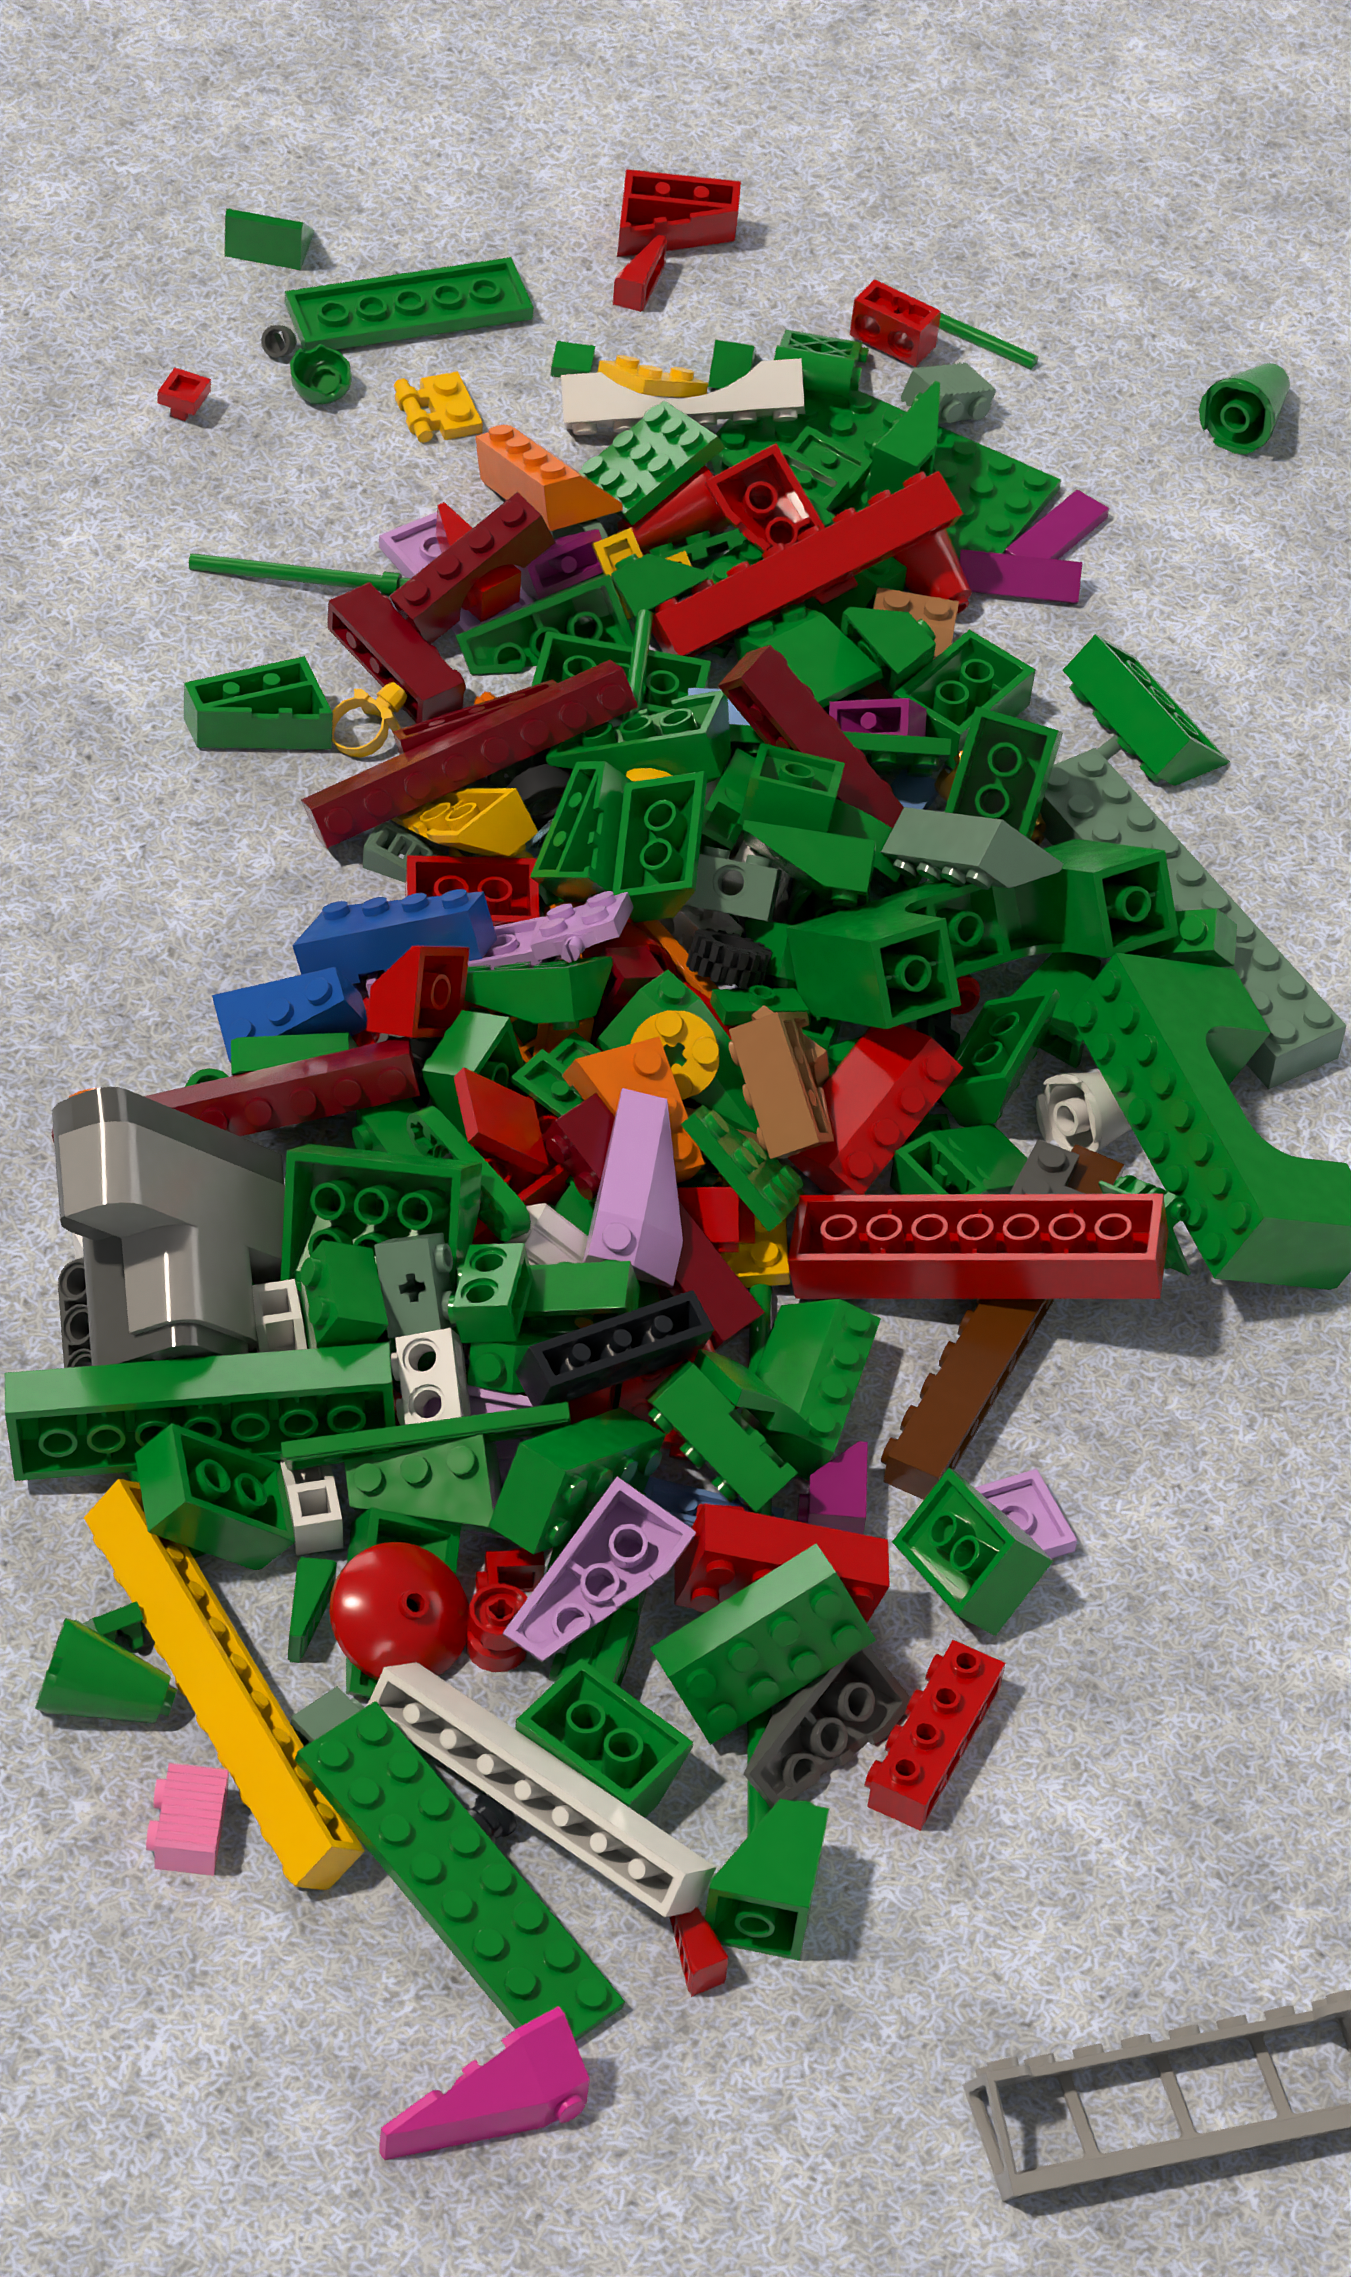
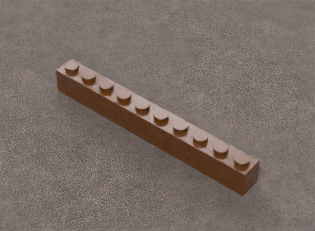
(974, 1369)

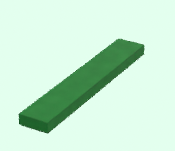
(495, 1426)

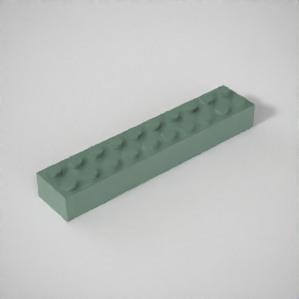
(1096, 804)

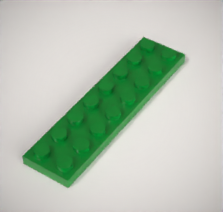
(455, 1874)

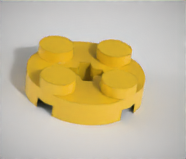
(699, 1043)

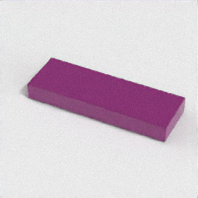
(1061, 528)
(1022, 576)

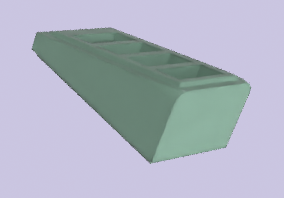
(396, 842)

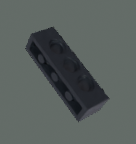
(614, 1350)

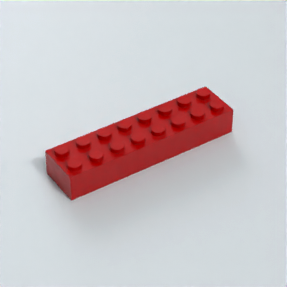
(979, 1246)

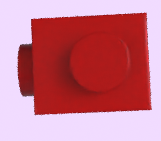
(512, 1568)

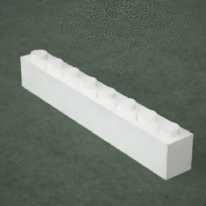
(543, 1790)

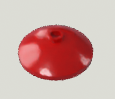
(374, 1619)

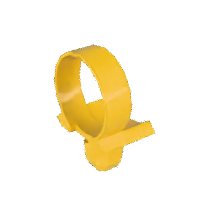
(389, 700)

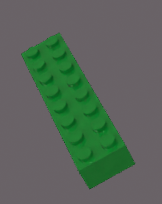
(103, 1414)

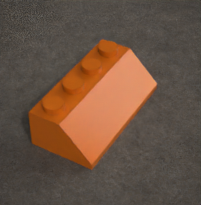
(561, 494)

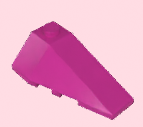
(516, 2091)

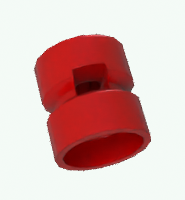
(488, 1617)

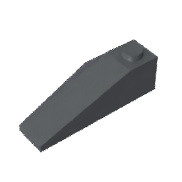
(825, 1726)

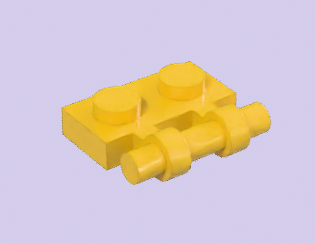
(449, 406)

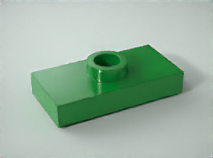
(738, 1005)

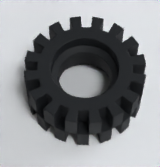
(728, 958)

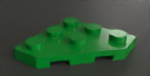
(758, 1180)

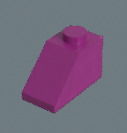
(562, 565)
(880, 716)
(838, 1492)

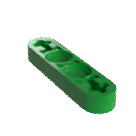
(499, 1205)

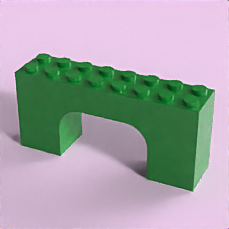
(905, 950)
(1168, 1050)

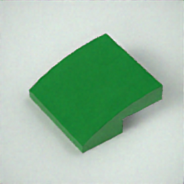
(826, 467)
(543, 1075)
(750, 1392)

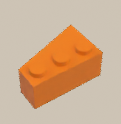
(644, 1070)

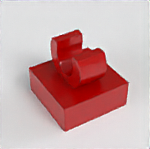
(183, 393)

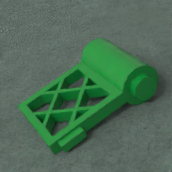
(827, 362)

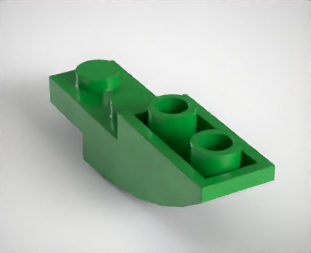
(726, 803)

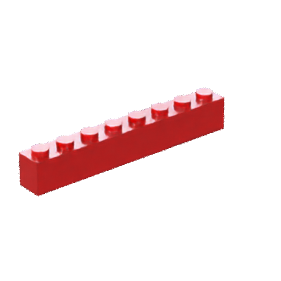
(806, 567)

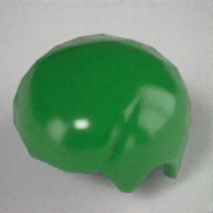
(320, 374)

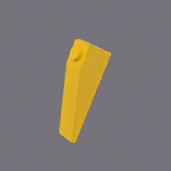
(475, 821)

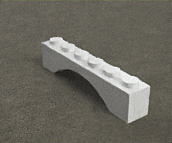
(767, 390)
(312, 1490)

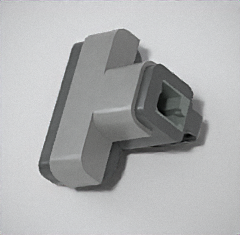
(168, 1227)

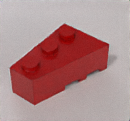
(681, 207)

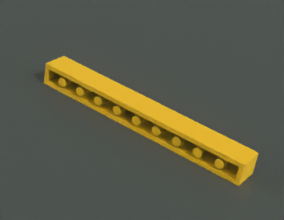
(224, 1691)

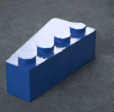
(381, 931)

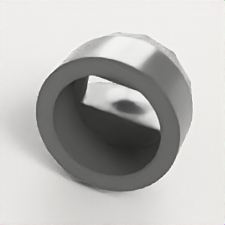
(273, 343)

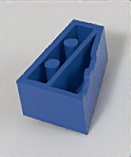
(292, 1006)

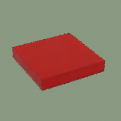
(500, 1121)

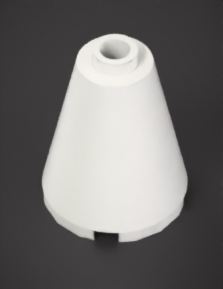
(1079, 1112)

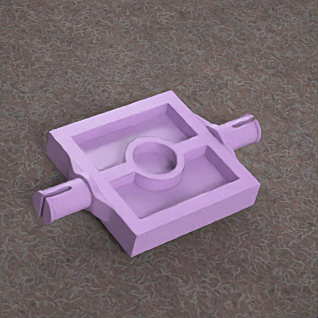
(571, 930)

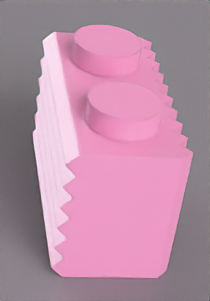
(190, 1818)

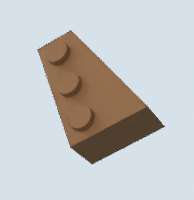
(781, 1084)

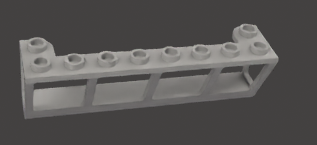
(1190, 2145)

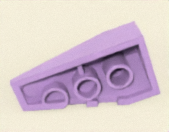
(638, 1193)
(606, 1563)

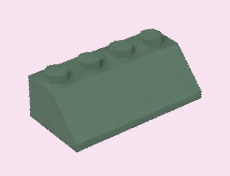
(965, 850)

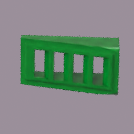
(311, 1597)

